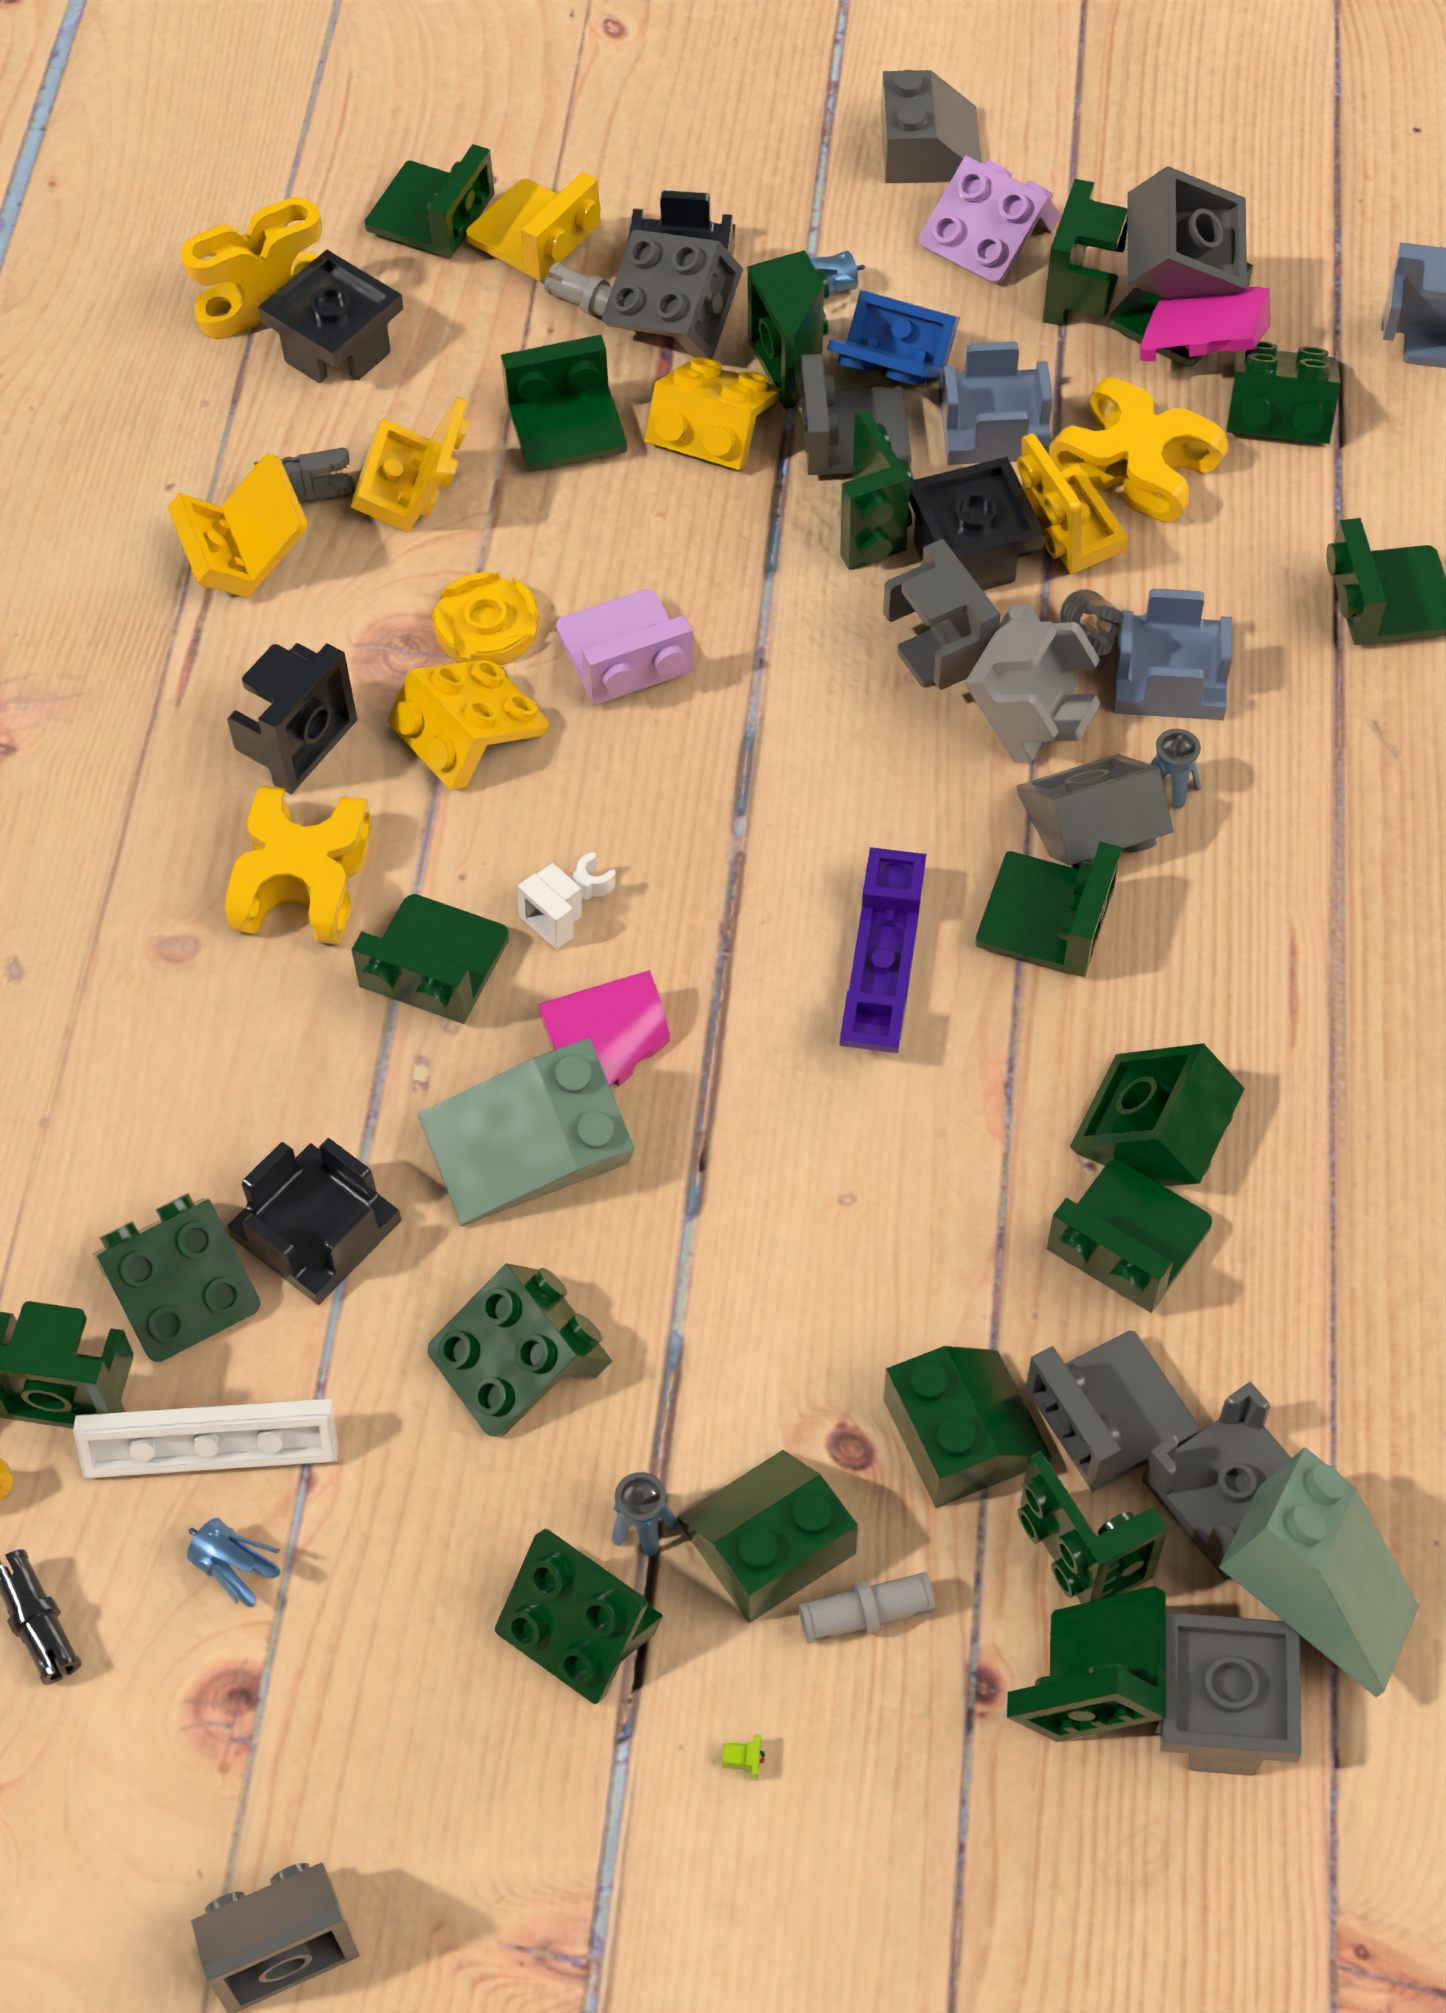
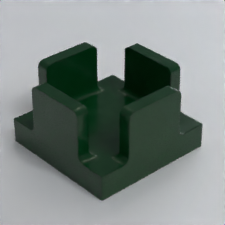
(1081, 226)
(46, 1377)

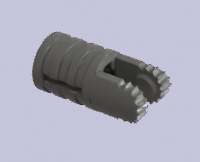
(318, 463)
(1109, 618)

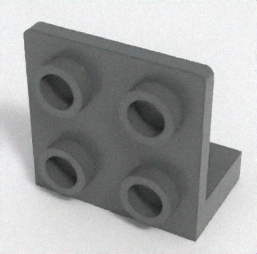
(674, 289)
(830, 418)
(1108, 1406)

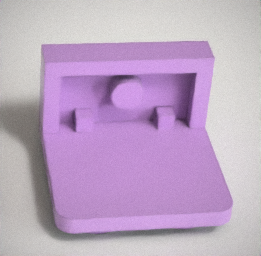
(987, 219)
(626, 645)

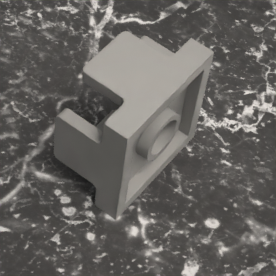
(1028, 682)

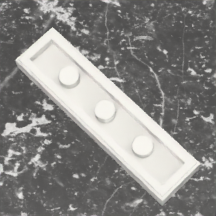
(206, 1438)

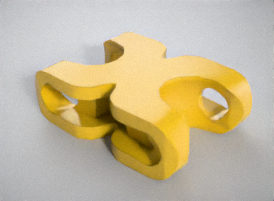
(249, 264)
(1140, 448)
(298, 865)

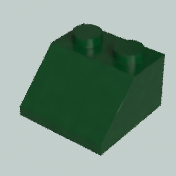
(786, 318)
(1161, 1113)
(961, 1420)
(771, 1533)

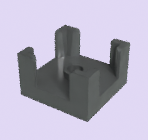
(1217, 1472)

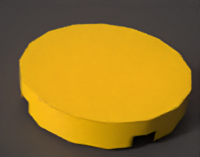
(486, 618)

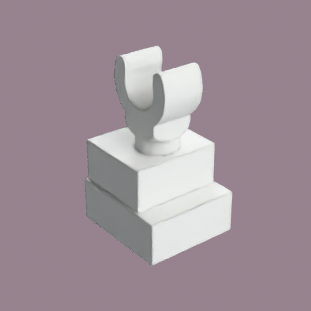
(554, 901)

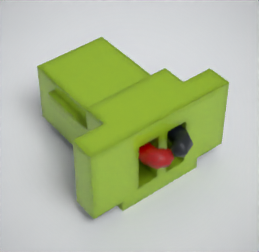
(744, 1756)

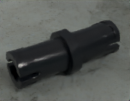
(35, 1619)

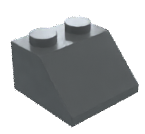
(925, 127)
(1186, 237)
(1099, 801)
(273, 1936)

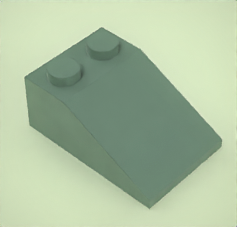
(527, 1132)
(1324, 1569)

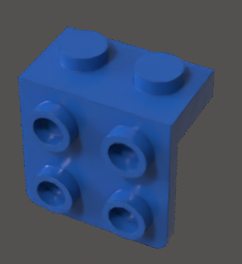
(897, 335)

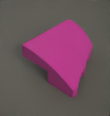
(1208, 323)
(618, 1016)

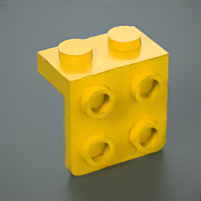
(537, 226)
(708, 411)
(407, 468)
(1069, 510)
(246, 536)
(459, 710)

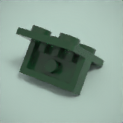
(574, 1616)

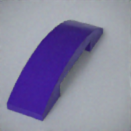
(883, 951)

